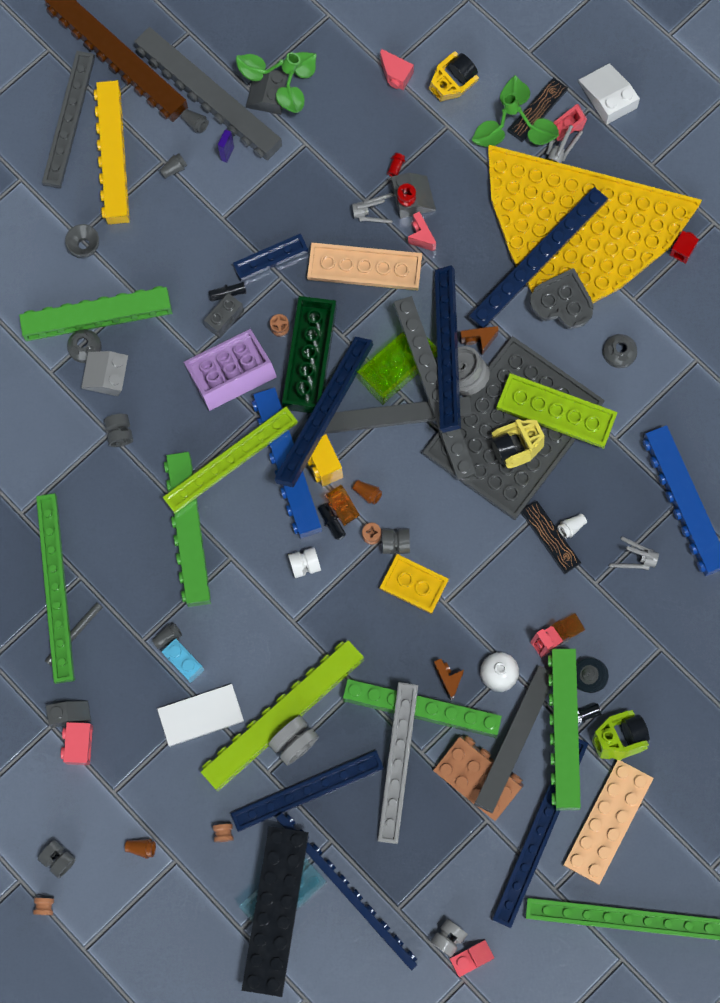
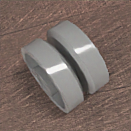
(472, 371)
(293, 740)

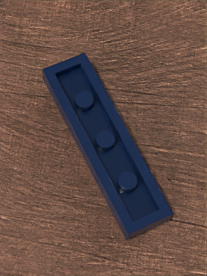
(270, 257)

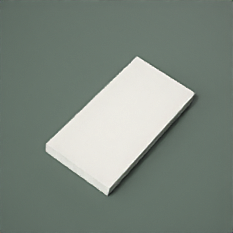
(200, 715)

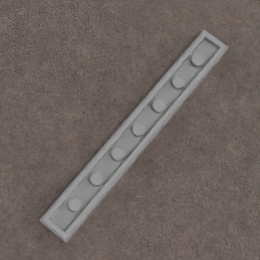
(398, 763)

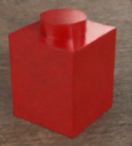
(684, 246)

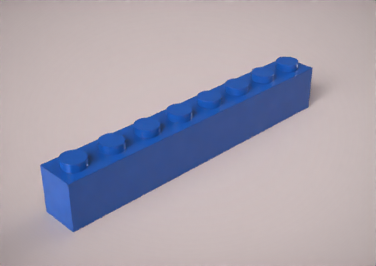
(299, 496)
(685, 499)

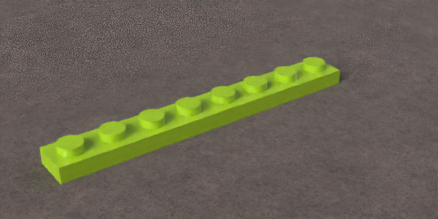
(230, 460)

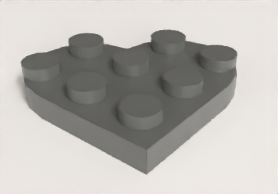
(563, 299)

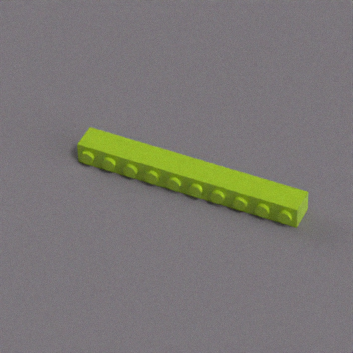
(288, 707)

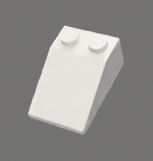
(609, 93)

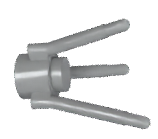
(557, 153)
(360, 209)
(648, 557)

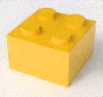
(325, 463)

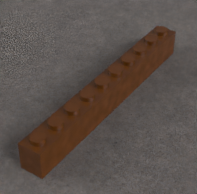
(119, 57)

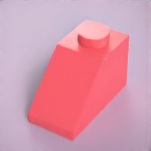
(396, 70)

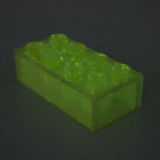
(390, 369)

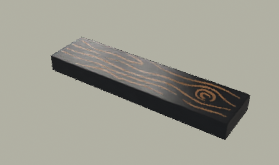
(538, 108)
(551, 537)

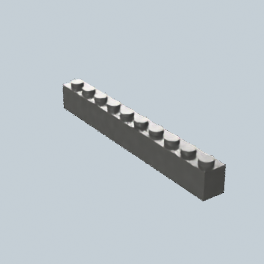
(208, 94)

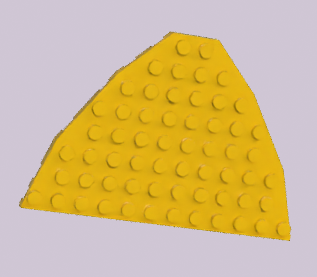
(612, 247)

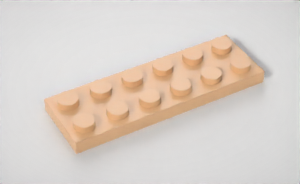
(364, 266)
(608, 822)

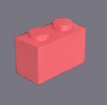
(77, 743)

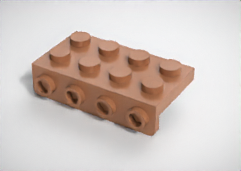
(466, 770)

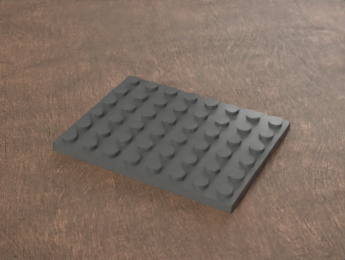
(502, 486)

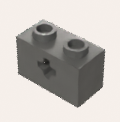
(224, 315)

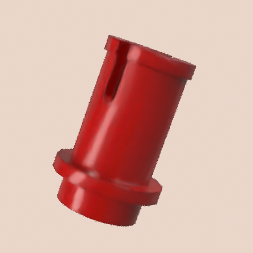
(396, 164)

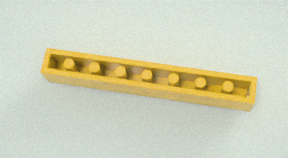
(112, 152)

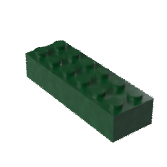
(309, 353)

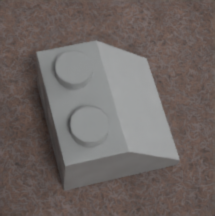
(104, 372)

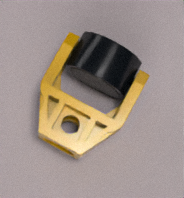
(462, 69)

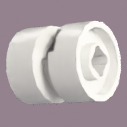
(304, 562)

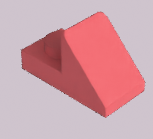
(572, 117)
(423, 236)
(546, 640)
(472, 958)

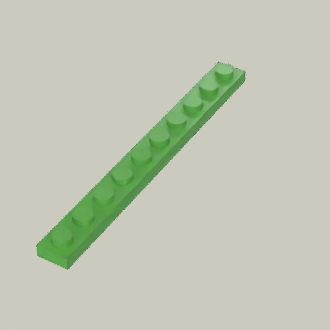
(55, 589)
(623, 919)

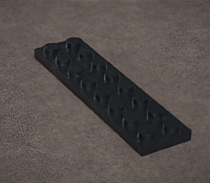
(275, 911)

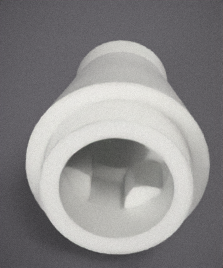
(571, 526)

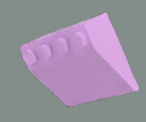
(230, 369)

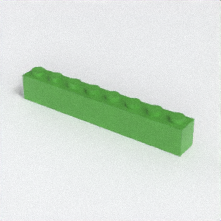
(95, 313)
(188, 536)
(426, 709)
(565, 729)

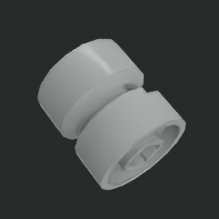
(443, 943)

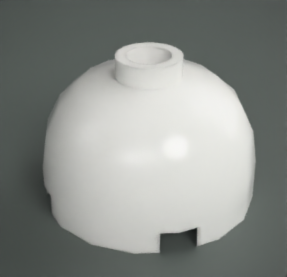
(499, 672)

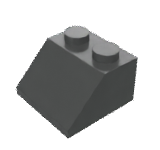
(263, 92)
(424, 199)

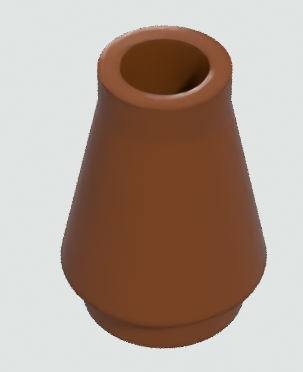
(367, 491)
(143, 848)

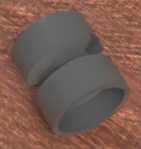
(118, 430)
(396, 541)
(61, 864)

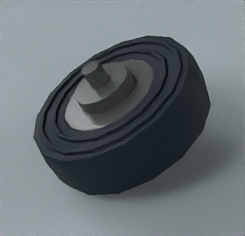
(591, 675)

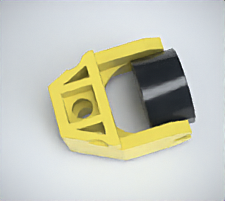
(529, 435)

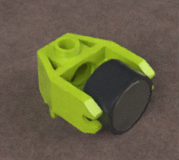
(635, 733)

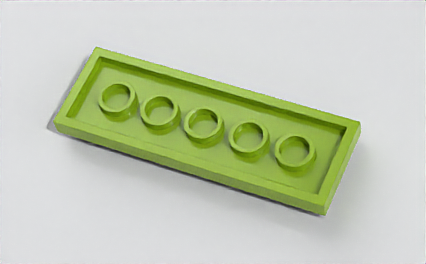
(557, 410)

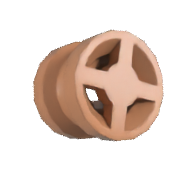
(278, 321)
(370, 537)
(223, 833)
(43, 906)

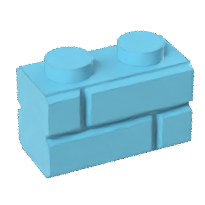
(183, 660)

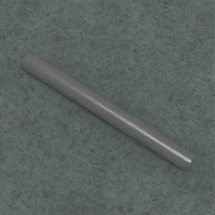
(80, 626)

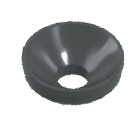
(79, 233)
(80, 354)
(618, 359)

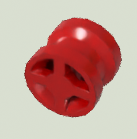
(409, 198)

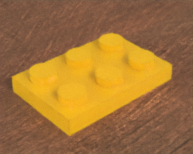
(414, 584)

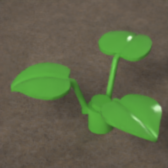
(301, 63)
(511, 97)

